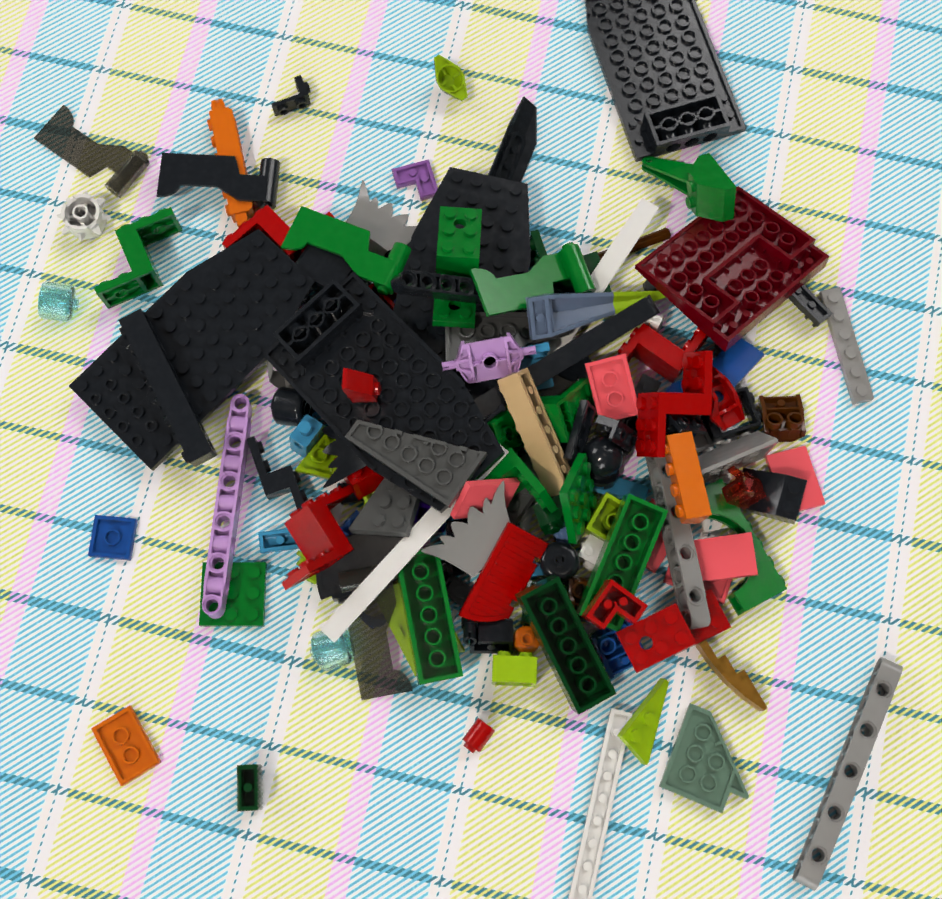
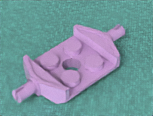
(472, 356)

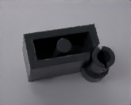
(488, 636)

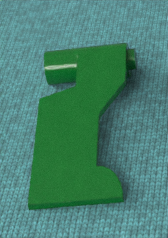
(349, 243)
(509, 292)

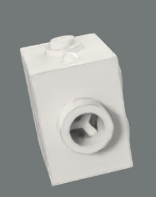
(590, 551)

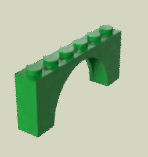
(753, 589)

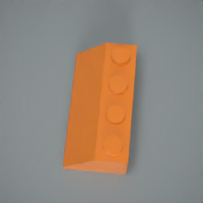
(686, 478)

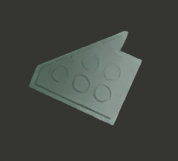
(701, 763)

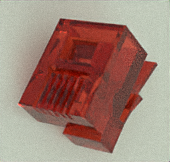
(743, 490)

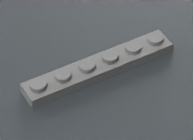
(846, 347)

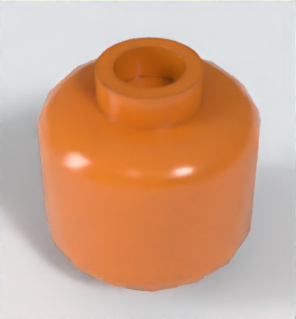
(525, 640)

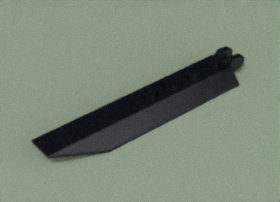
(517, 143)

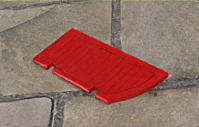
(503, 575)

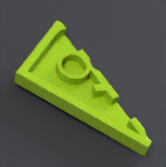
(316, 461)
(642, 726)

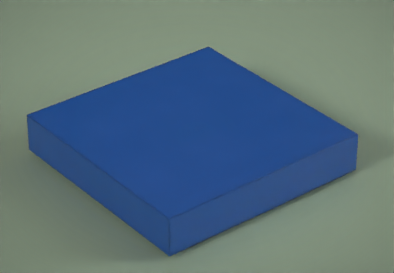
(113, 537)

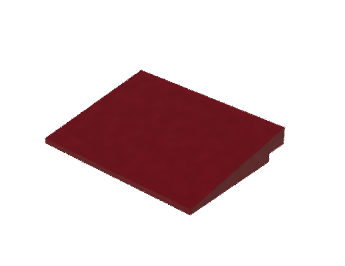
(733, 270)

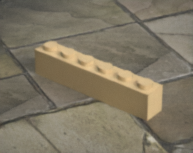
(535, 429)

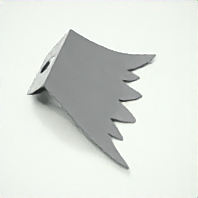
(379, 221)
(475, 540)

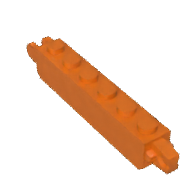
(228, 143)

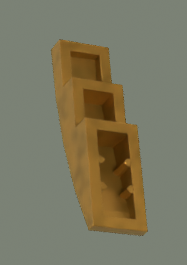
(737, 682)

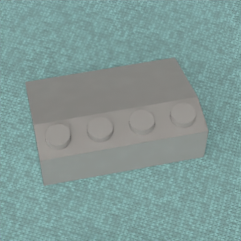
(737, 453)

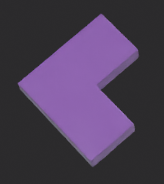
(419, 174)

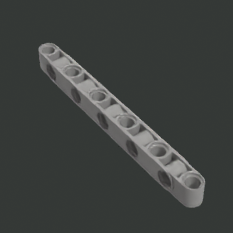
(679, 538)
(842, 788)

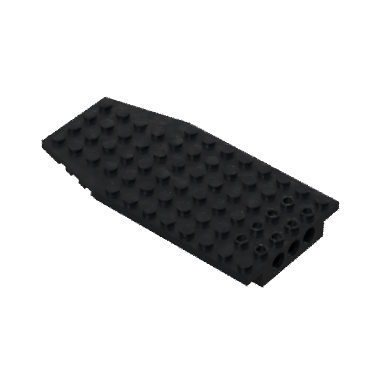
(662, 74)
(502, 247)
(358, 331)
(214, 333)

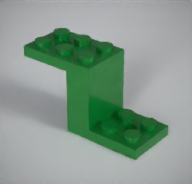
(134, 242)
(456, 254)
(560, 410)
(513, 466)

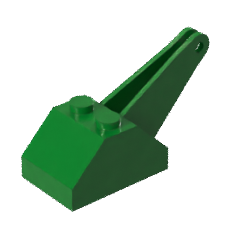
(705, 183)

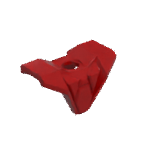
(730, 409)

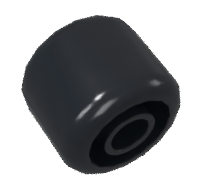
(289, 407)
(567, 561)

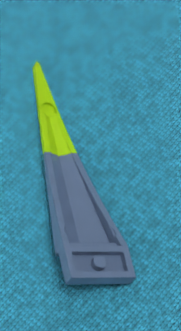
(562, 312)

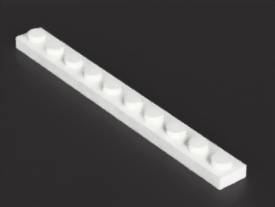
(599, 808)

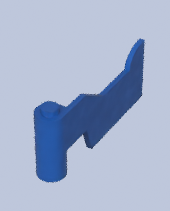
(733, 364)

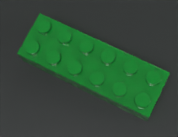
(625, 550)
(429, 619)

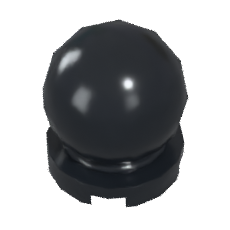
(605, 461)

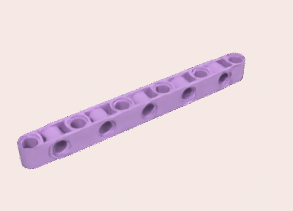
(227, 507)

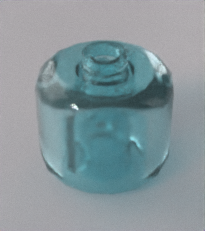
(57, 301)
(330, 654)

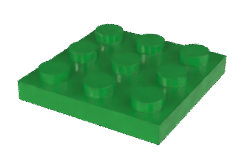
(577, 498)
(245, 598)

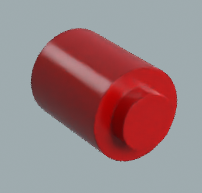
(477, 736)

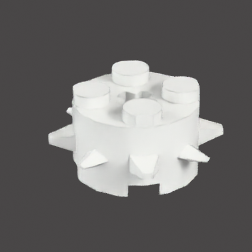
(83, 216)

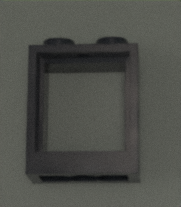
(754, 418)

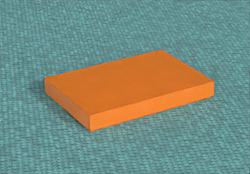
(126, 745)

